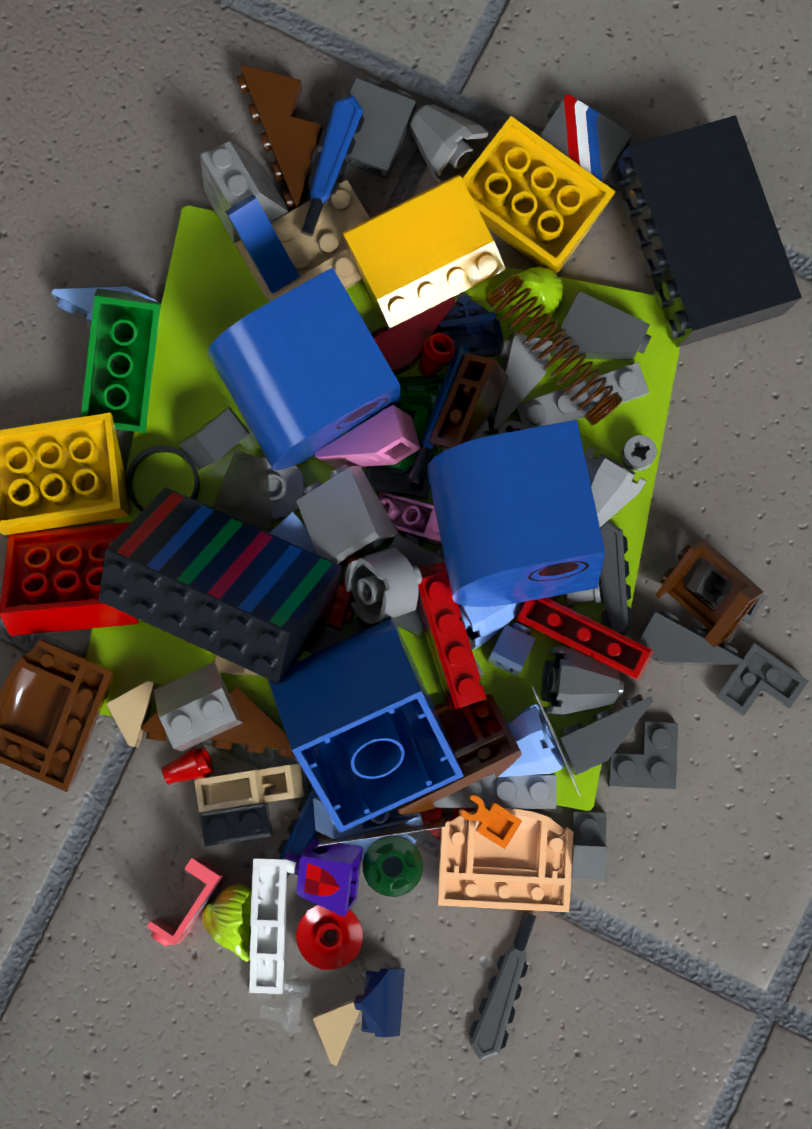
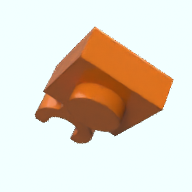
(495, 823)

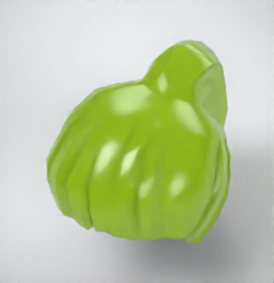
(543, 284)
(229, 919)

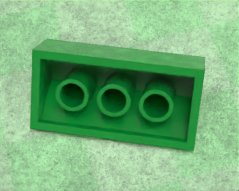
(121, 358)

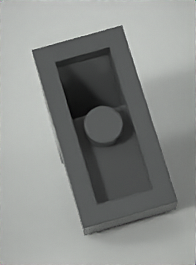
(589, 845)

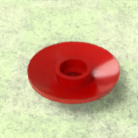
(329, 954)

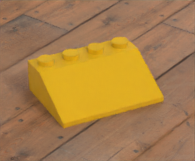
(535, 195)
(423, 251)
(61, 474)

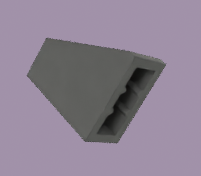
(602, 331)

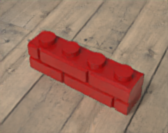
(586, 636)
(448, 641)

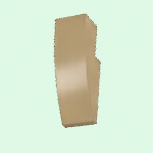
(249, 788)

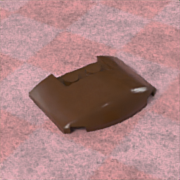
(51, 712)
(480, 746)

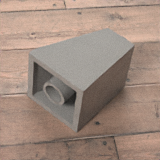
(233, 176)
(345, 516)
(196, 707)

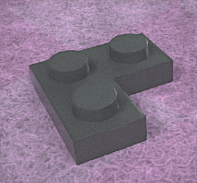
(759, 673)
(654, 767)

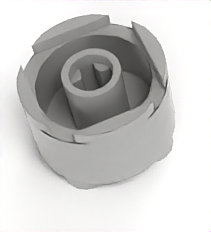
(383, 585)

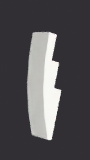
(268, 926)

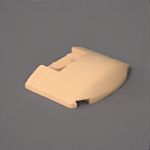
(523, 876)

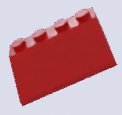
(56, 580)

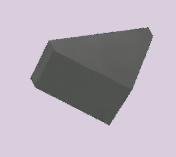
(214, 439)

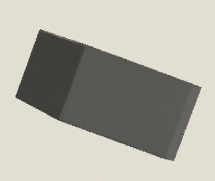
(714, 587)

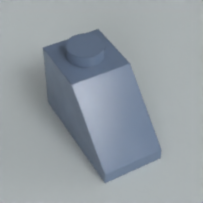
(512, 648)

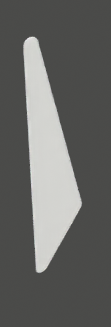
(558, 744)

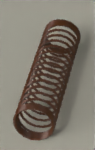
(607, 403)

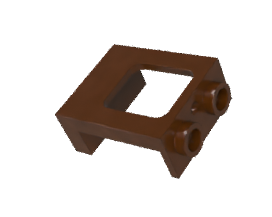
(733, 607)

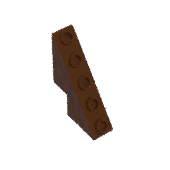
(290, 138)
(255, 732)

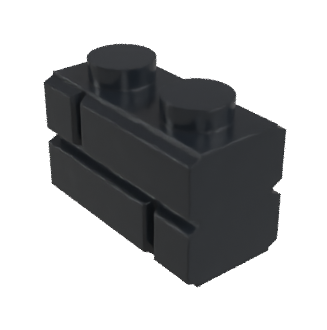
(236, 824)

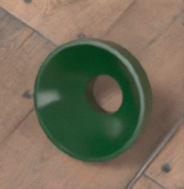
(411, 861)

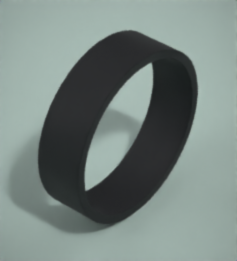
(153, 450)

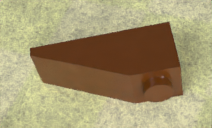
(469, 401)

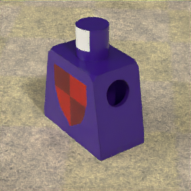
(327, 874)

